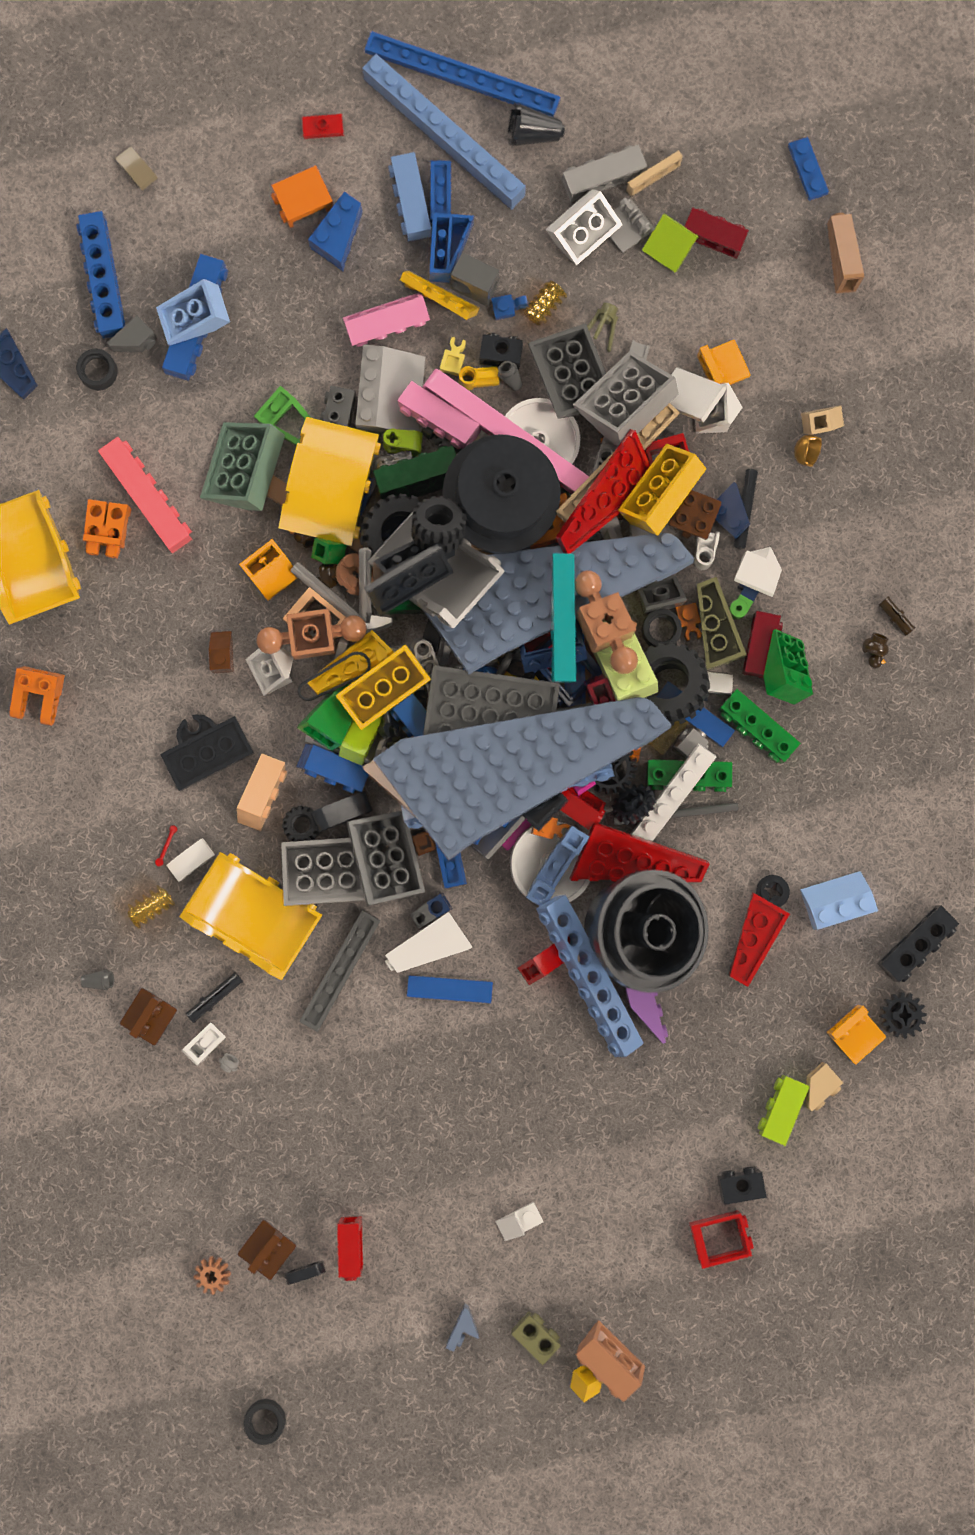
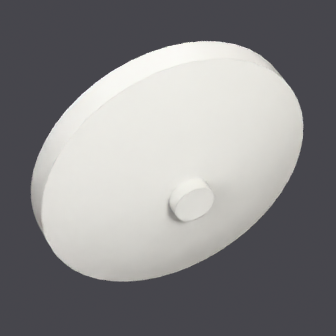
(540, 420)
(528, 858)

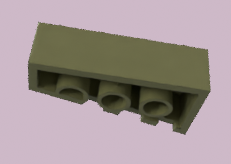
(719, 631)

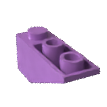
(648, 1011)

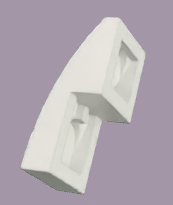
(378, 623)
(190, 860)

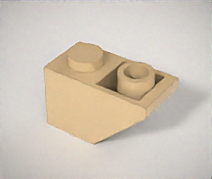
(822, 420)
(822, 1084)

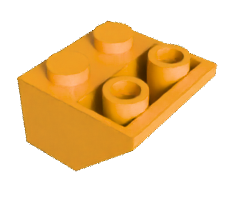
(269, 569)

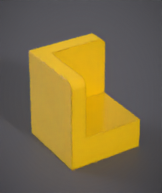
(585, 1383)

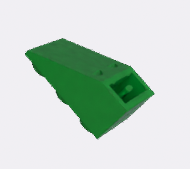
(787, 669)

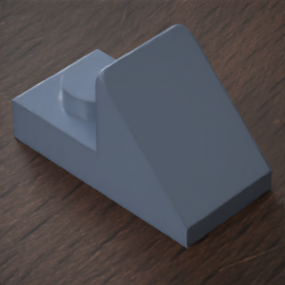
(464, 1323)

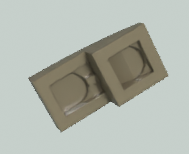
(136, 168)

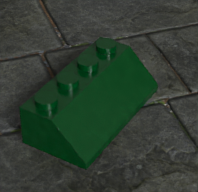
(415, 476)

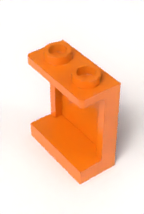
(301, 195)

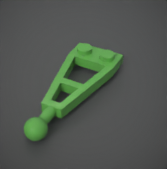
(276, 408)

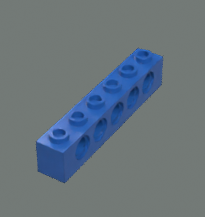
(89, 225)

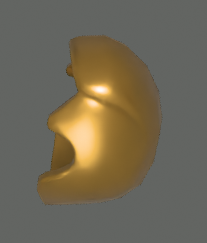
(807, 450)

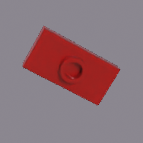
(322, 126)

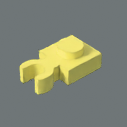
(453, 360)

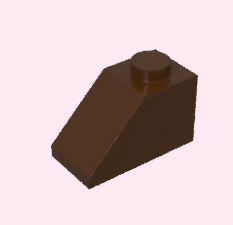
(221, 652)

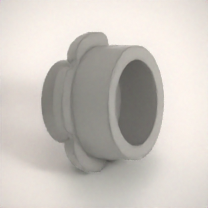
(228, 1063)

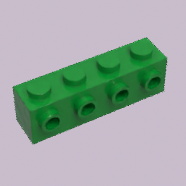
(758, 726)
(662, 771)

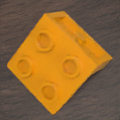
(723, 363)
(856, 1034)

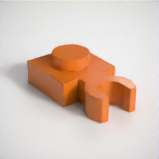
(689, 618)
(550, 829)

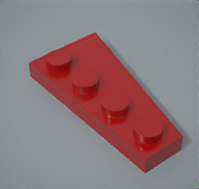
(757, 936)

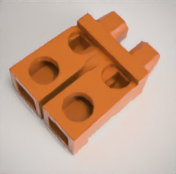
(105, 527)

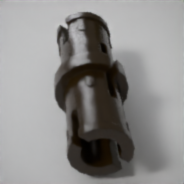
(896, 616)

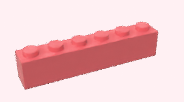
(145, 495)

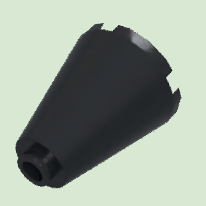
(533, 126)

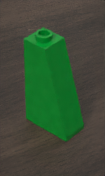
(327, 721)

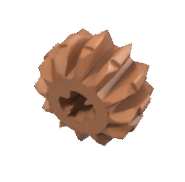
(204, 1275)

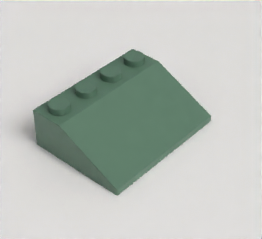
(243, 465)

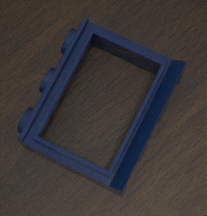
(543, 658)
(564, 699)

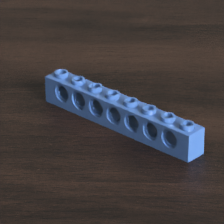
(599, 980)

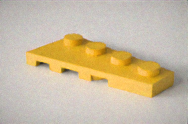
(445, 298)
(355, 665)

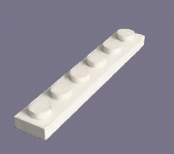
(675, 793)

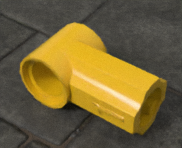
(481, 377)

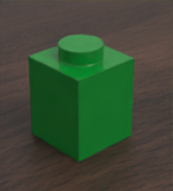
(328, 551)

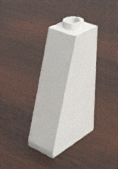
(430, 944)

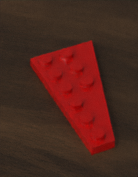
(605, 494)
(613, 854)

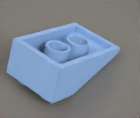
(193, 312)

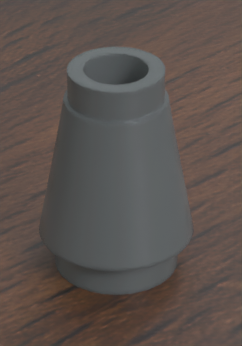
(509, 374)
(98, 980)

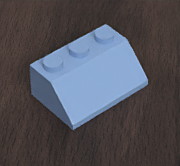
(838, 900)

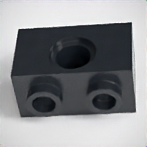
(492, 342)
(754, 1185)

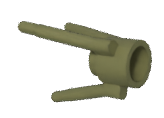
(606, 315)

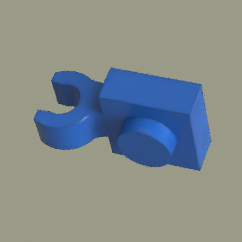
(505, 307)

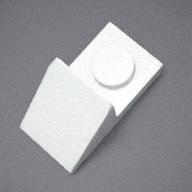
(203, 1044)
(519, 1221)

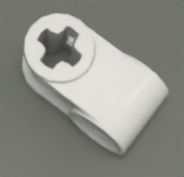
(707, 548)

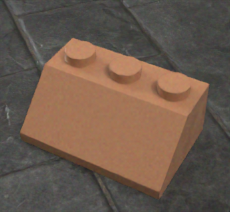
(611, 1362)

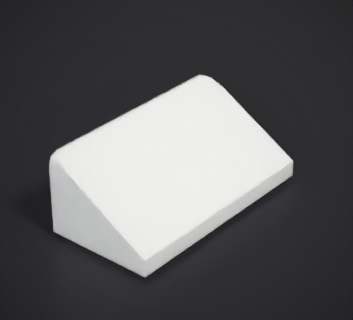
(720, 683)

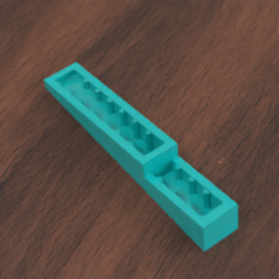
(563, 618)

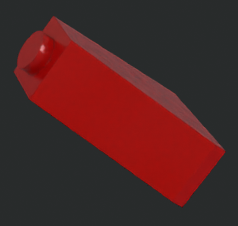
(541, 964)

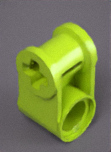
(404, 441)

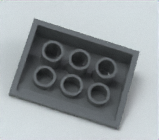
(567, 367)
(385, 858)

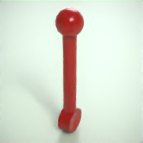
(159, 862)

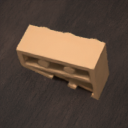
(261, 792)

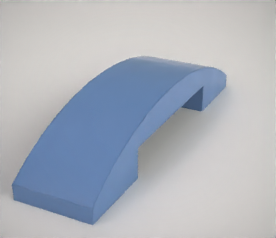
(556, 865)

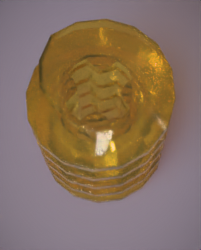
(543, 302)
(149, 906)

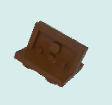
(696, 515)
(148, 1017)
(266, 1250)

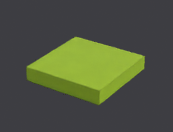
(670, 243)

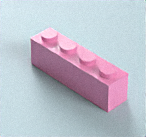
(386, 319)
(438, 415)

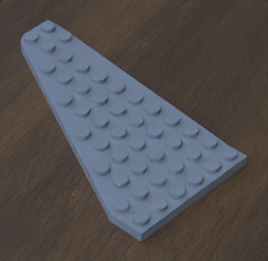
(520, 600)
(491, 773)

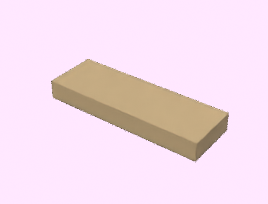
(654, 173)

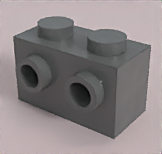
(339, 406)

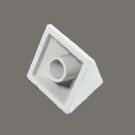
(722, 414)
(759, 571)
(271, 670)

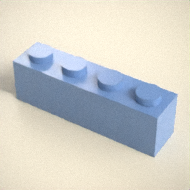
(411, 197)

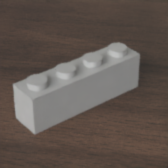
(604, 172)

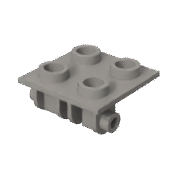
(633, 227)

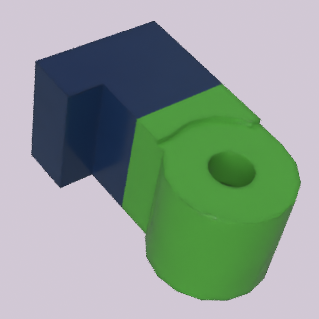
(743, 603)

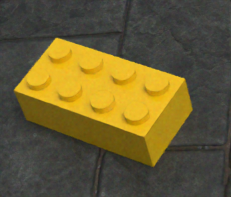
(662, 489)
(383, 687)

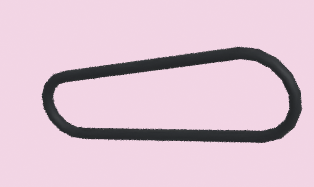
(329, 667)

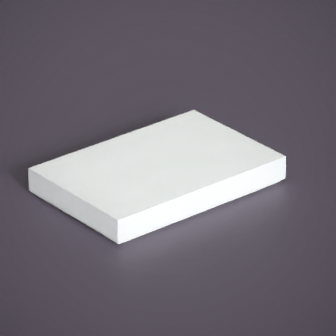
(696, 395)

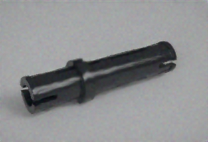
(215, 996)

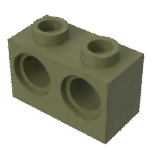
(531, 1340)

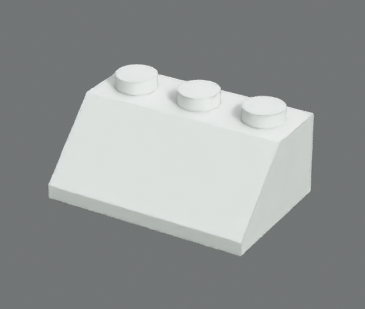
(584, 226)

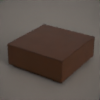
(423, 843)

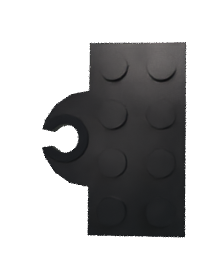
(205, 750)

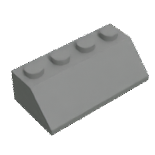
(494, 840)

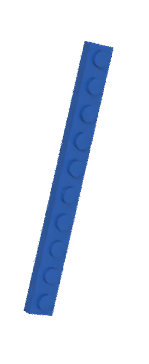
(461, 74)

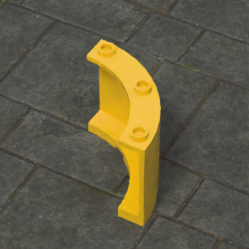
(328, 481)
(32, 560)
(250, 915)

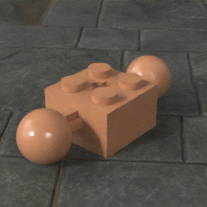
(299, 626)
(600, 634)

